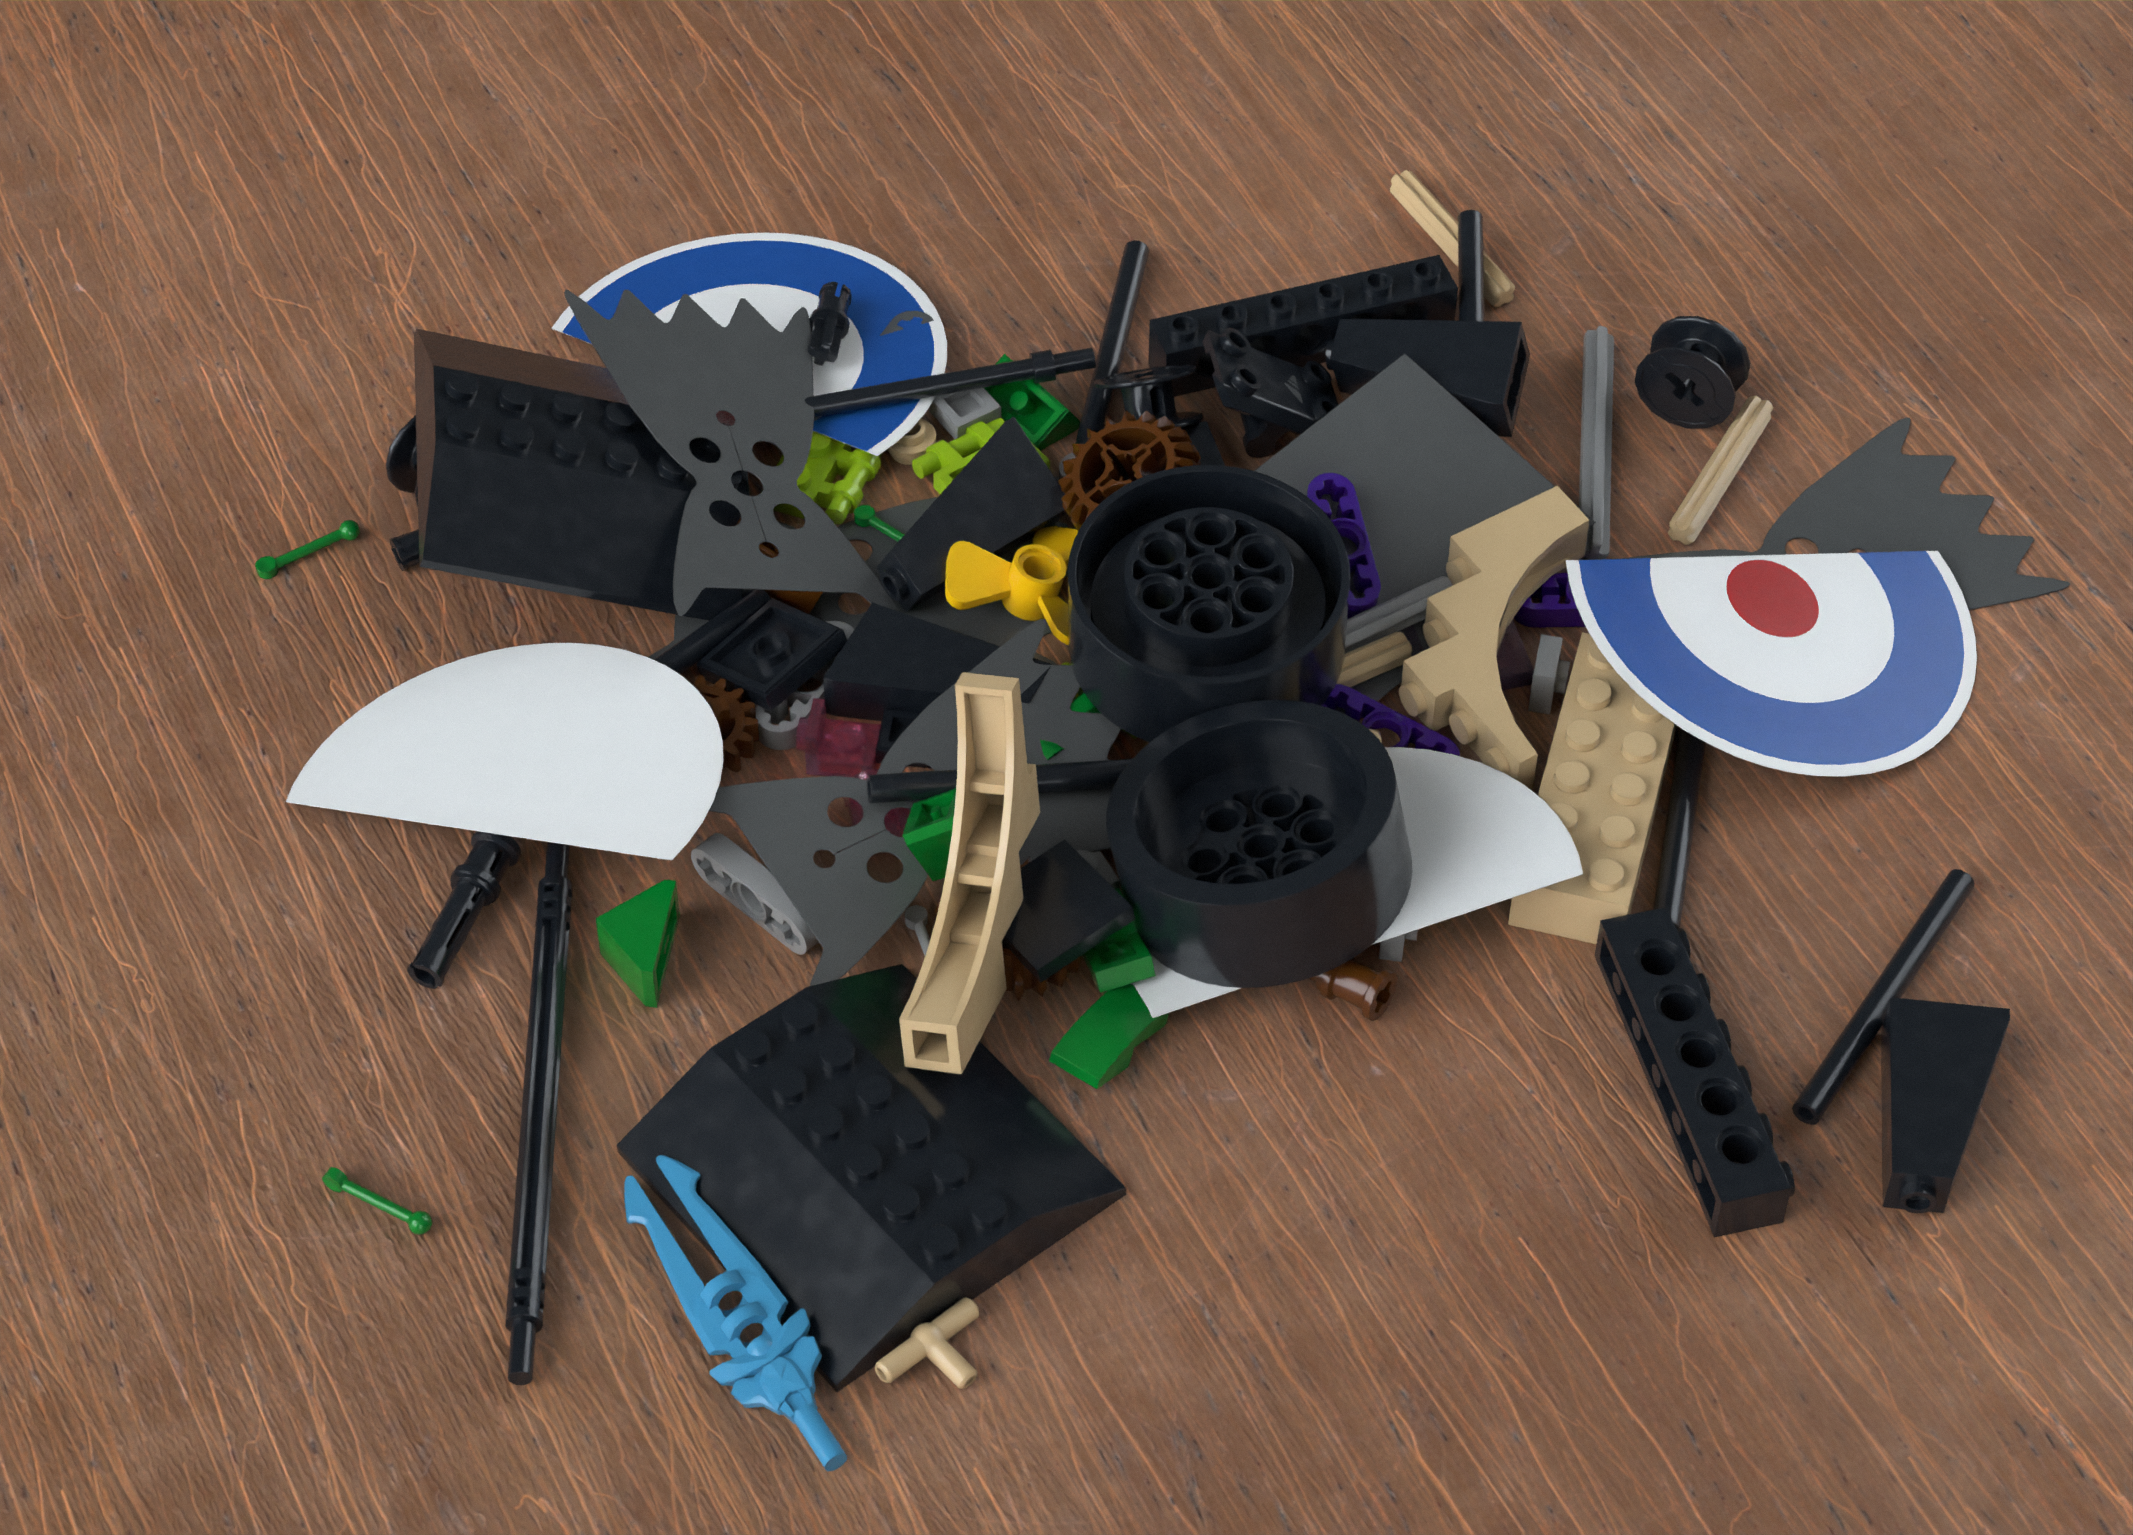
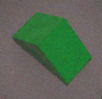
(930, 832)
(640, 937)

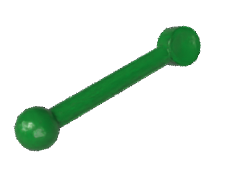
(865, 516)
(268, 566)
(418, 1222)

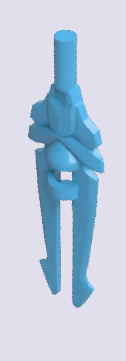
(777, 1365)

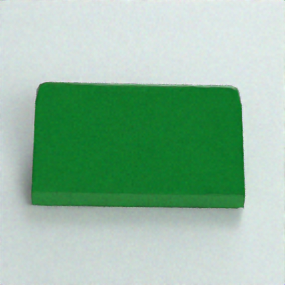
(1034, 409)

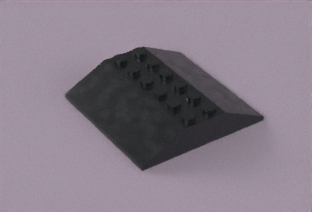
(550, 478)
(866, 1179)

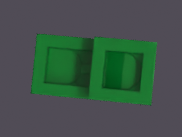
(1119, 959)
(1106, 1036)

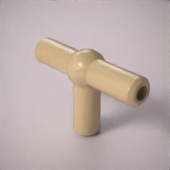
(931, 1342)

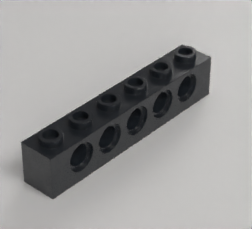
(1302, 319)
(1693, 1072)

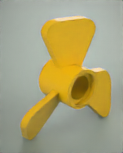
(1025, 586)

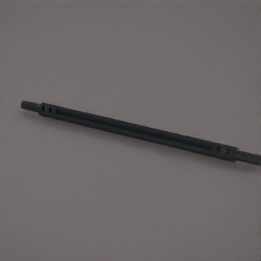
(538, 1115)

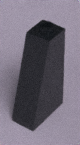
(1473, 360)
(991, 503)
(901, 665)
(1932, 1089)

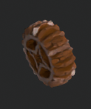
(1120, 450)

